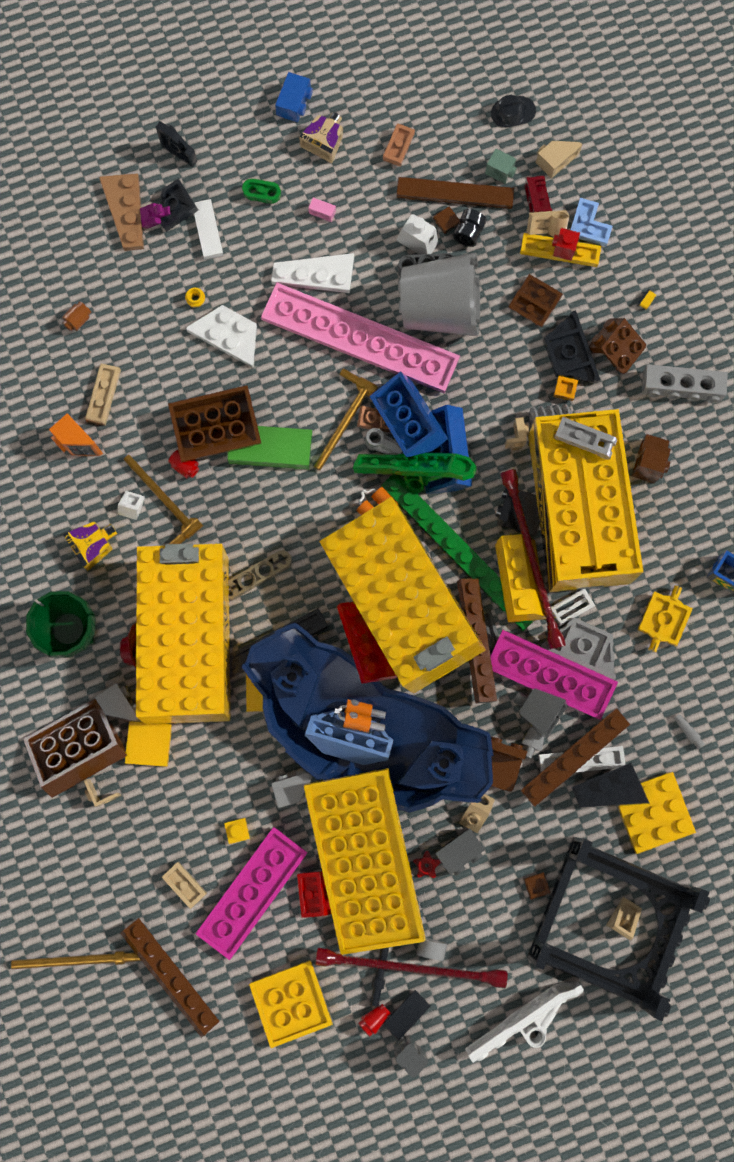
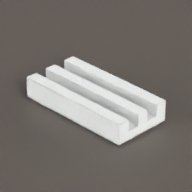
(557, 615)

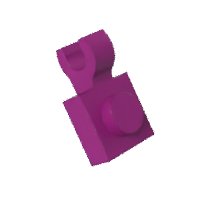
(152, 215)

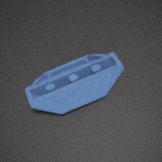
(332, 738)

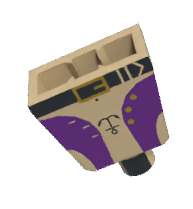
(323, 136)

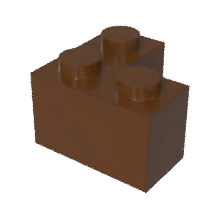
(652, 459)

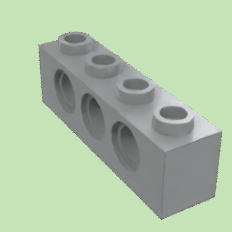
(714, 380)

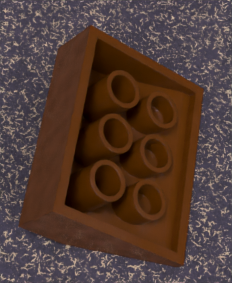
(214, 423)
(74, 748)

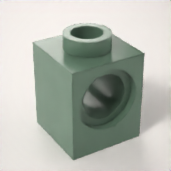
(501, 166)

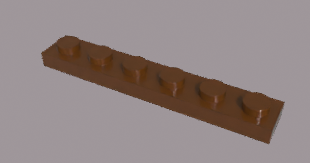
(481, 665)
(575, 757)
(170, 977)

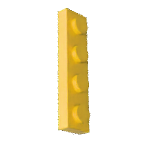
(541, 247)

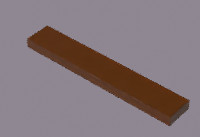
(455, 192)

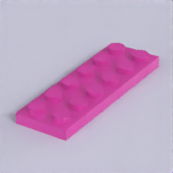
(552, 673)
(251, 893)

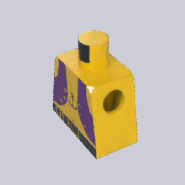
(90, 543)

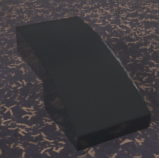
(406, 1015)

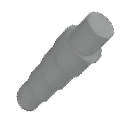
(689, 731)

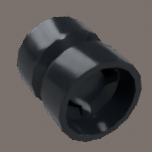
(469, 228)

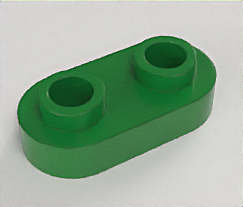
(262, 191)

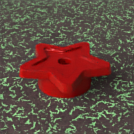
(422, 870)

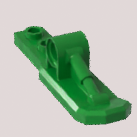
(417, 469)

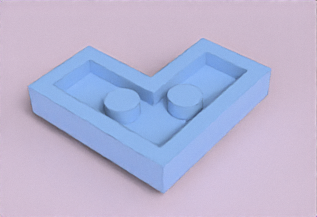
(589, 229)

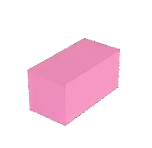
(322, 209)

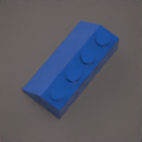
(408, 416)
(453, 425)

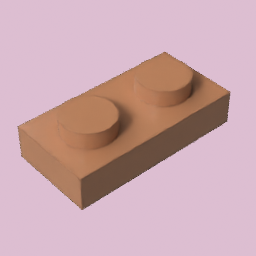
(398, 144)

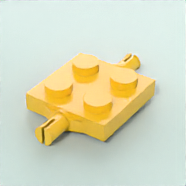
(665, 619)

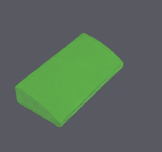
(278, 449)

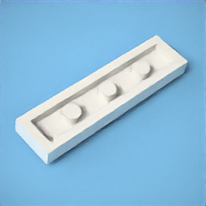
(605, 759)

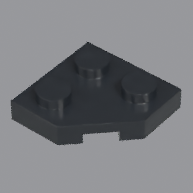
(175, 144)
(180, 204)

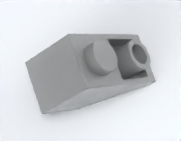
(116, 703)
(290, 790)

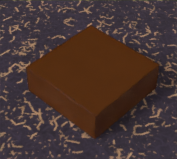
(446, 220)
(536, 885)

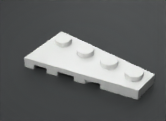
(319, 273)

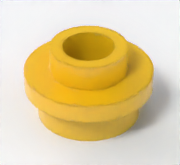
(195, 292)

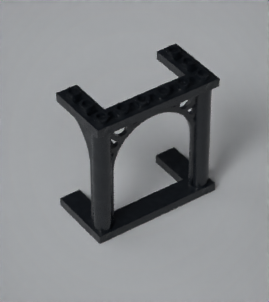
(682, 896)

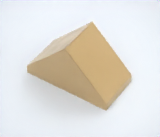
(625, 918)

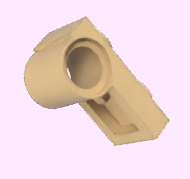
(547, 222)

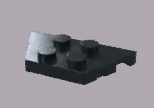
(570, 351)

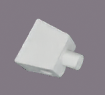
(418, 235)

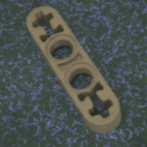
(257, 577)

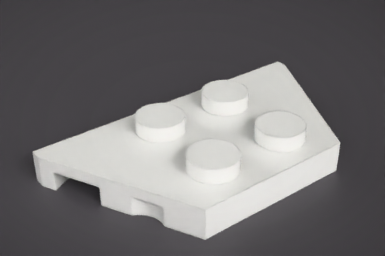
(228, 333)

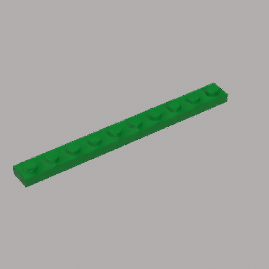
(448, 541)

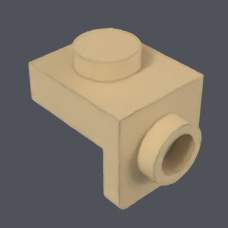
(521, 432)

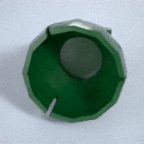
(61, 625)

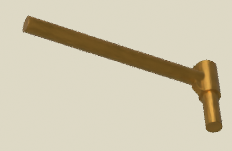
(365, 389)
(189, 526)

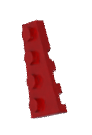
(367, 654)

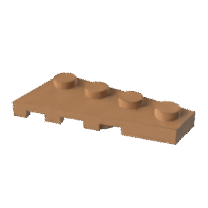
(125, 204)

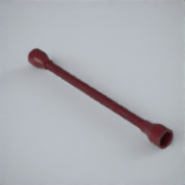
(510, 481)
(495, 978)

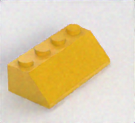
(517, 580)

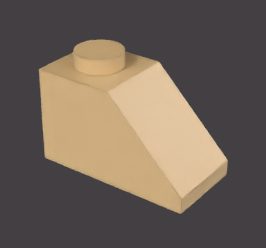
(557, 156)

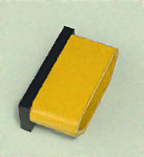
(647, 299)

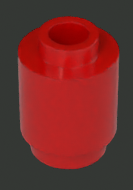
(186, 469)

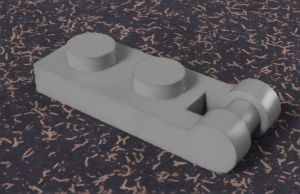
(585, 438)

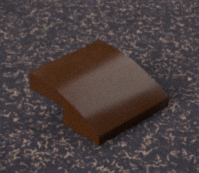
(535, 300)

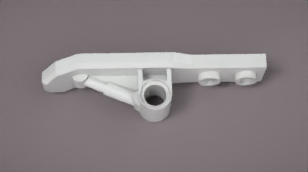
(531, 1017)

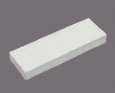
(208, 230)

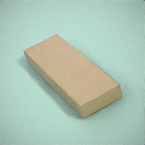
(102, 394)

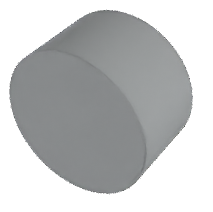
(432, 949)

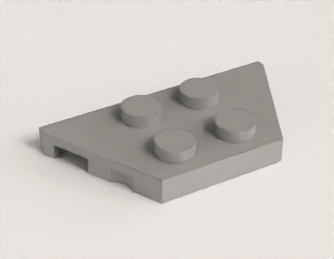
(587, 647)

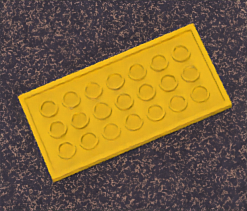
(364, 862)

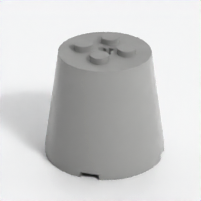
(441, 295)

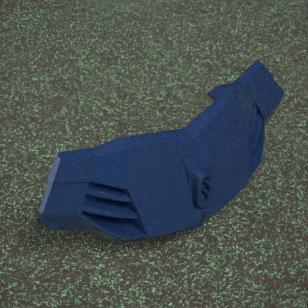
(430, 751)

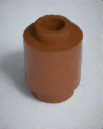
(76, 316)

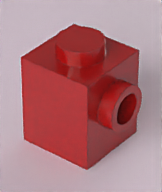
(565, 244)

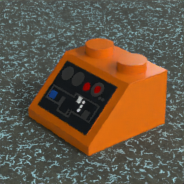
(73, 438)

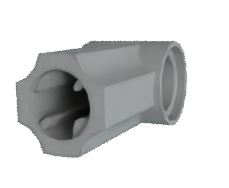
(385, 446)

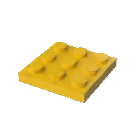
(662, 819)
(290, 1004)

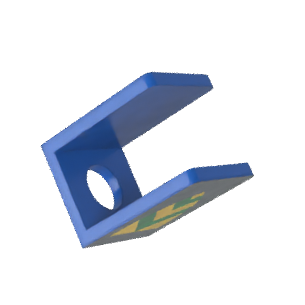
(718, 578)

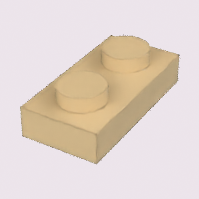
(184, 885)

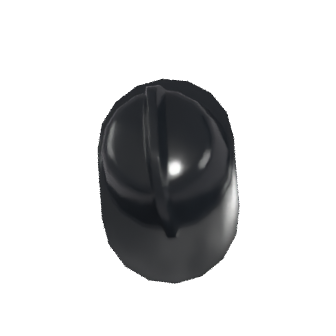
(513, 111)

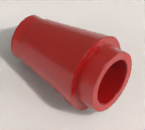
(374, 1020)

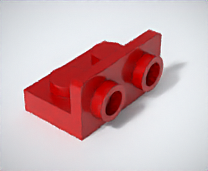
(313, 895)

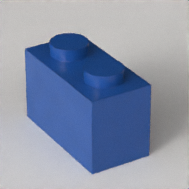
(293, 97)

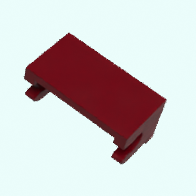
(537, 194)

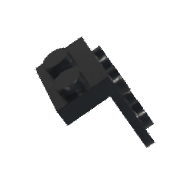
(507, 514)

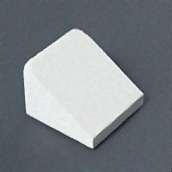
(130, 505)

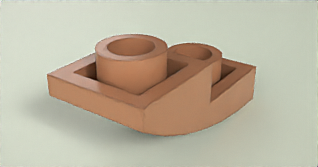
(371, 418)

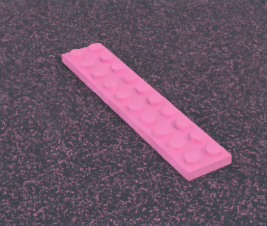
(360, 337)

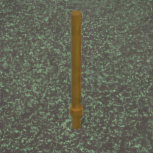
(118, 958)

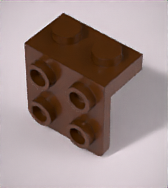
(618, 343)
(506, 764)

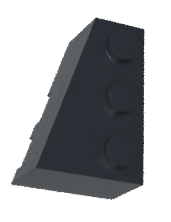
(610, 789)

